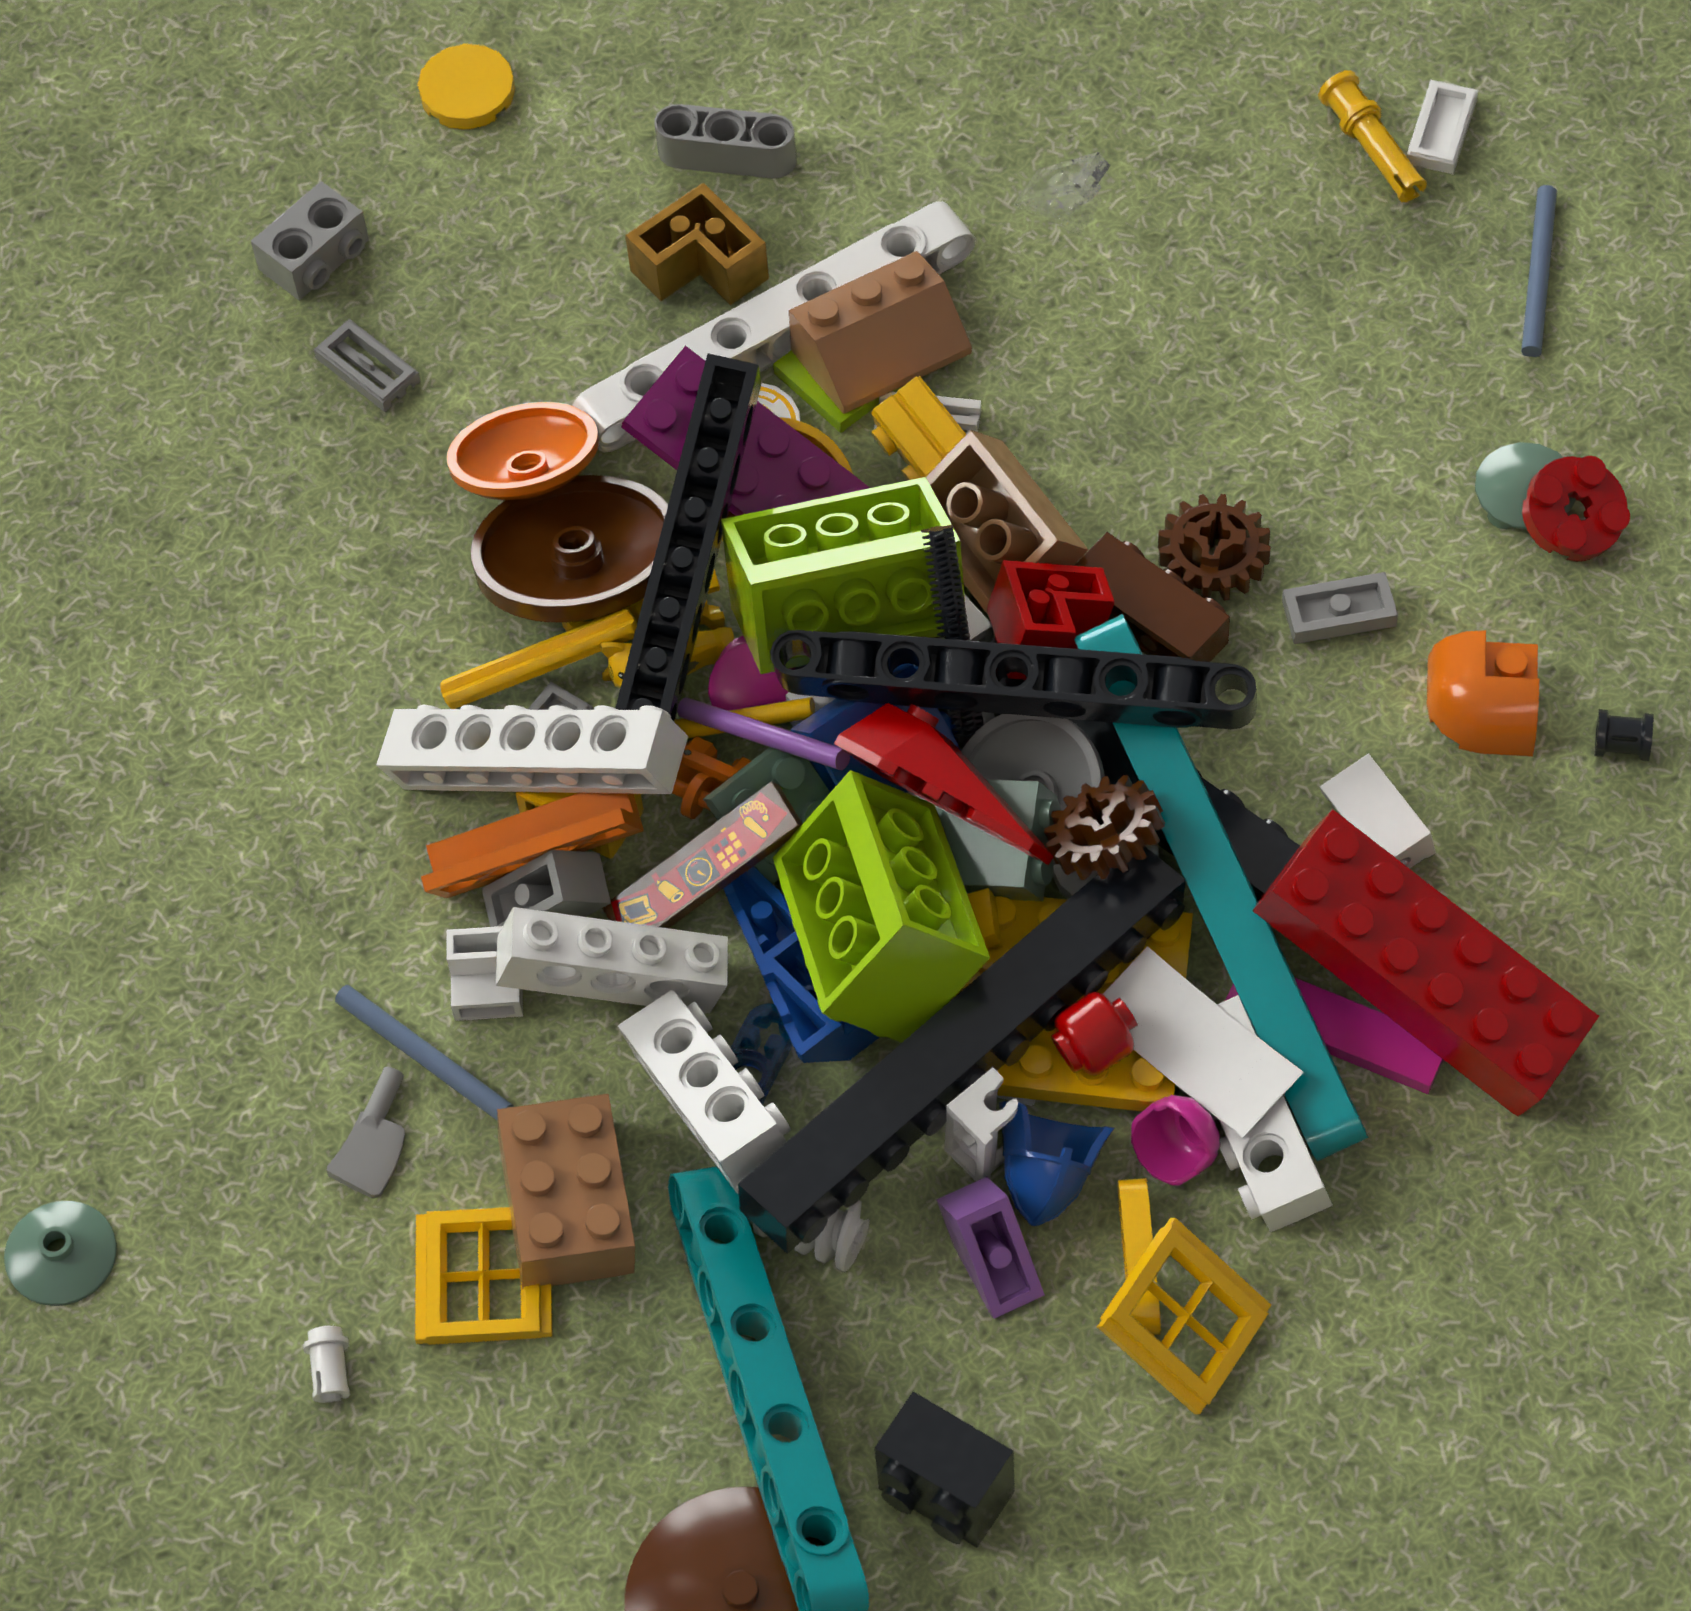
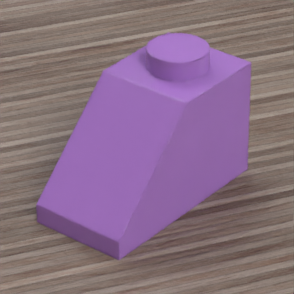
(991, 1246)

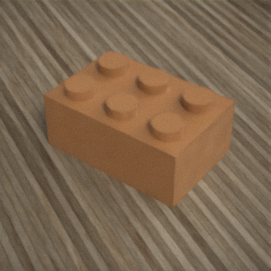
(998, 513)
(566, 1191)

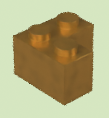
(697, 239)

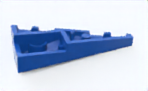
(778, 954)

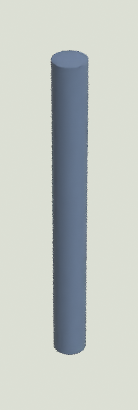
(1539, 271)
(421, 1051)

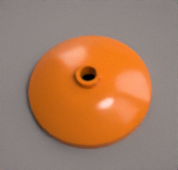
(523, 450)

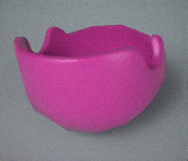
(1175, 1139)

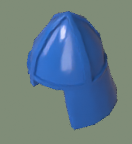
(1047, 1162)

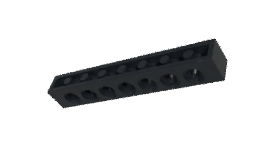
(691, 535)

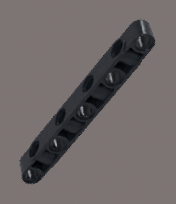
(1057, 684)

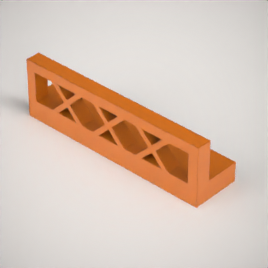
(505, 845)

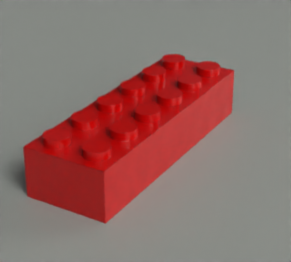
(1426, 964)

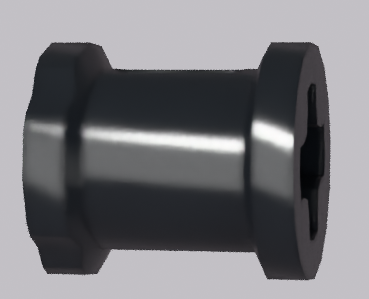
(1624, 735)

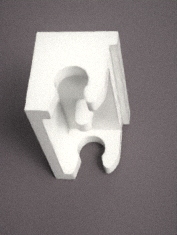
(1378, 810)
(975, 1124)

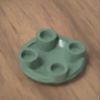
(1505, 479)

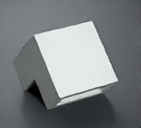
(473, 976)

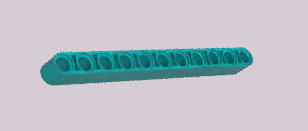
(1226, 905)

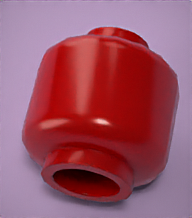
(1094, 1033)

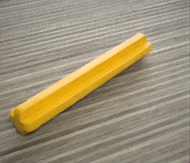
(537, 659)

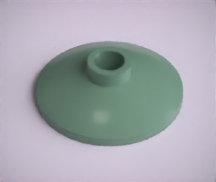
(67, 1273)

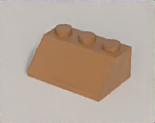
(878, 332)

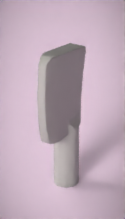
(374, 1143)

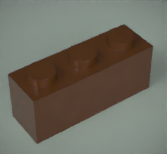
(1158, 605)

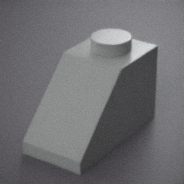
(550, 883)

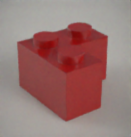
(1047, 604)

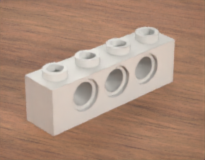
(609, 959)
(704, 1086)
(1295, 1186)

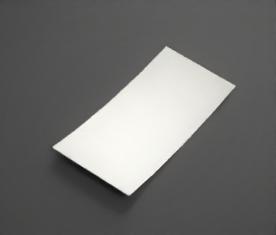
(1201, 1044)

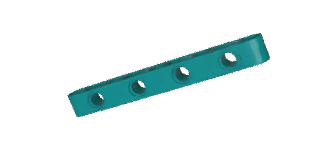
(767, 1394)

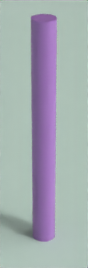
(763, 733)

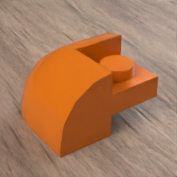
(1484, 693)

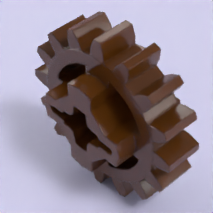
(1237, 558)
(1104, 827)

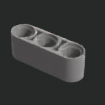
(725, 141)

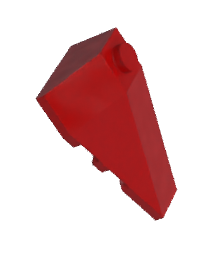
(929, 765)

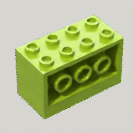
(835, 566)
(879, 908)

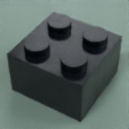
(944, 1471)

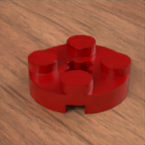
(1595, 488)

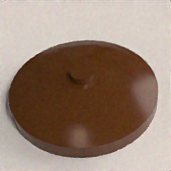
(570, 550)
(712, 1558)

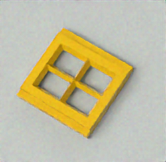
(432, 1280)
(1155, 1355)

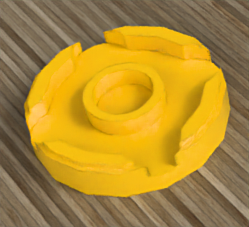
(466, 86)

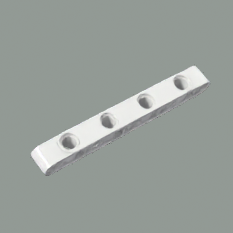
(761, 325)

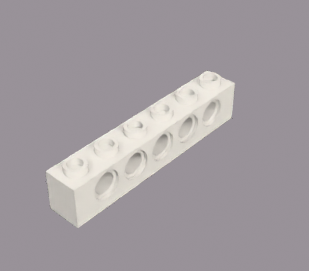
(533, 749)

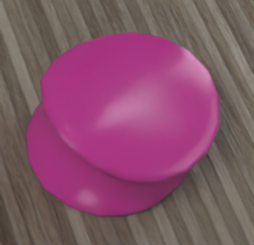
(738, 683)

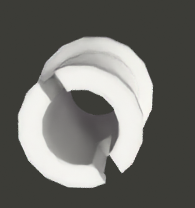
(327, 1361)

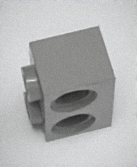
(310, 241)

